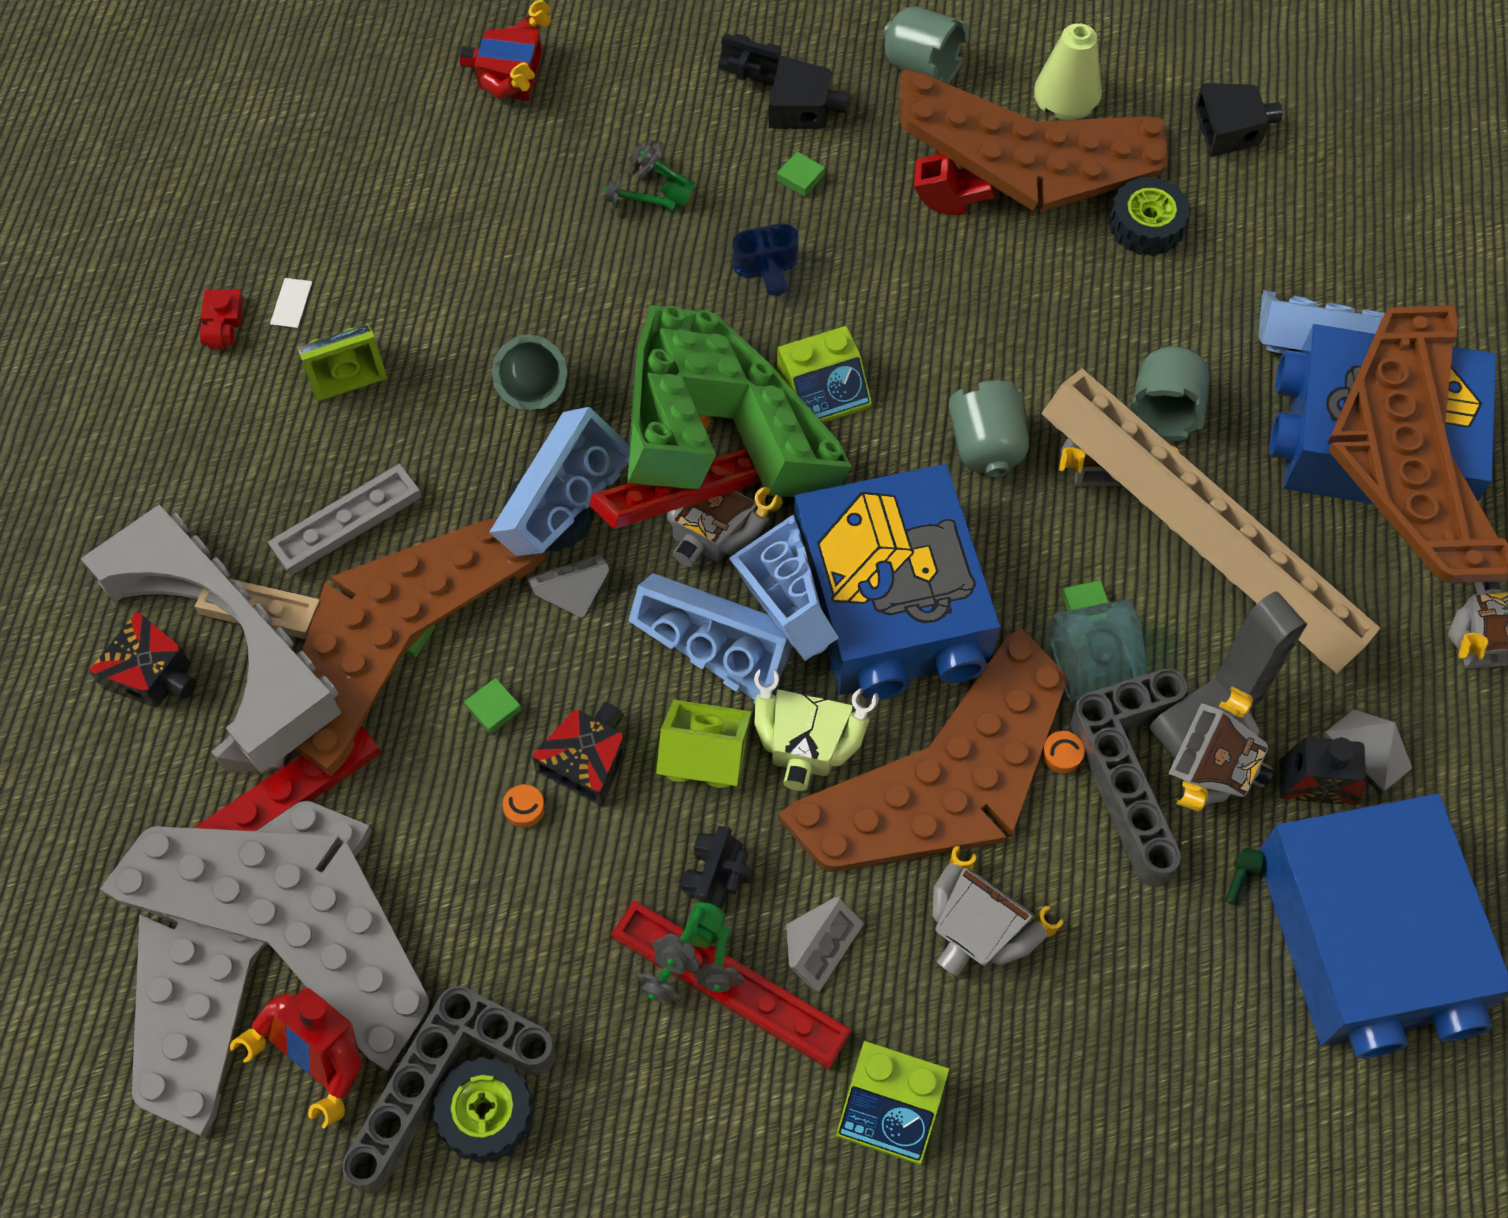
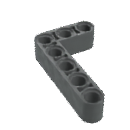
(1249, 666)
(1125, 767)
(432, 1071)

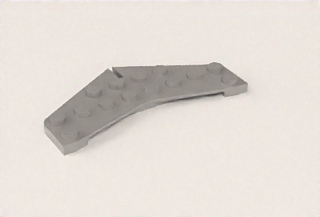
(315, 920)
(194, 989)

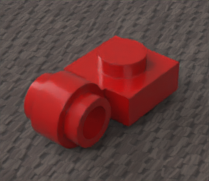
(219, 316)

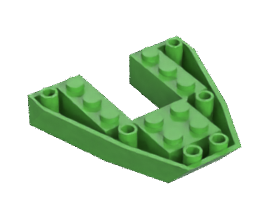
(700, 366)

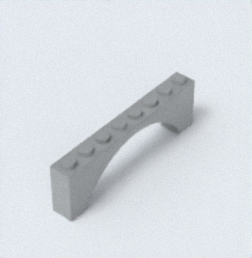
(282, 694)

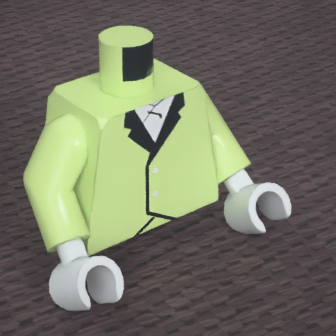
(808, 731)

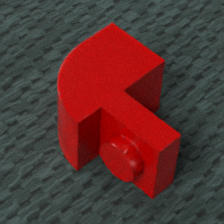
(947, 187)

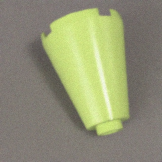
(1071, 75)

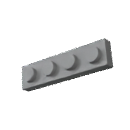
(344, 519)

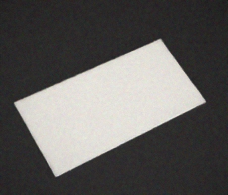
(291, 302)

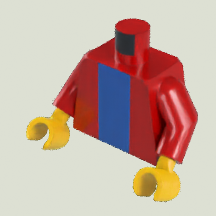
(509, 56)
(313, 1038)

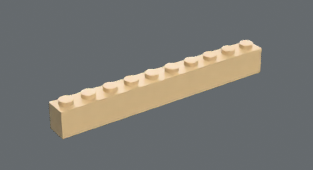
(1207, 517)

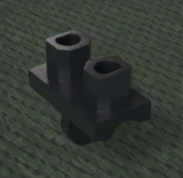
(749, 58)
(722, 869)

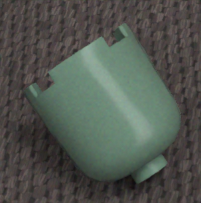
(925, 42)
(529, 372)
(1172, 392)
(990, 427)

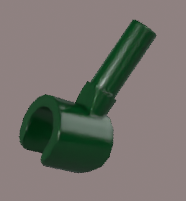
(1246, 861)

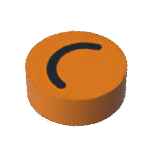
(1063, 752)
(523, 806)

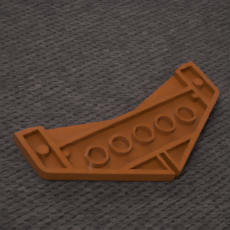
(1018, 154)
(1399, 451)
(390, 608)
(940, 793)

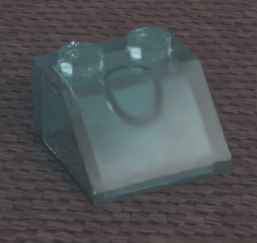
(1098, 646)

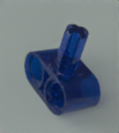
(767, 254)

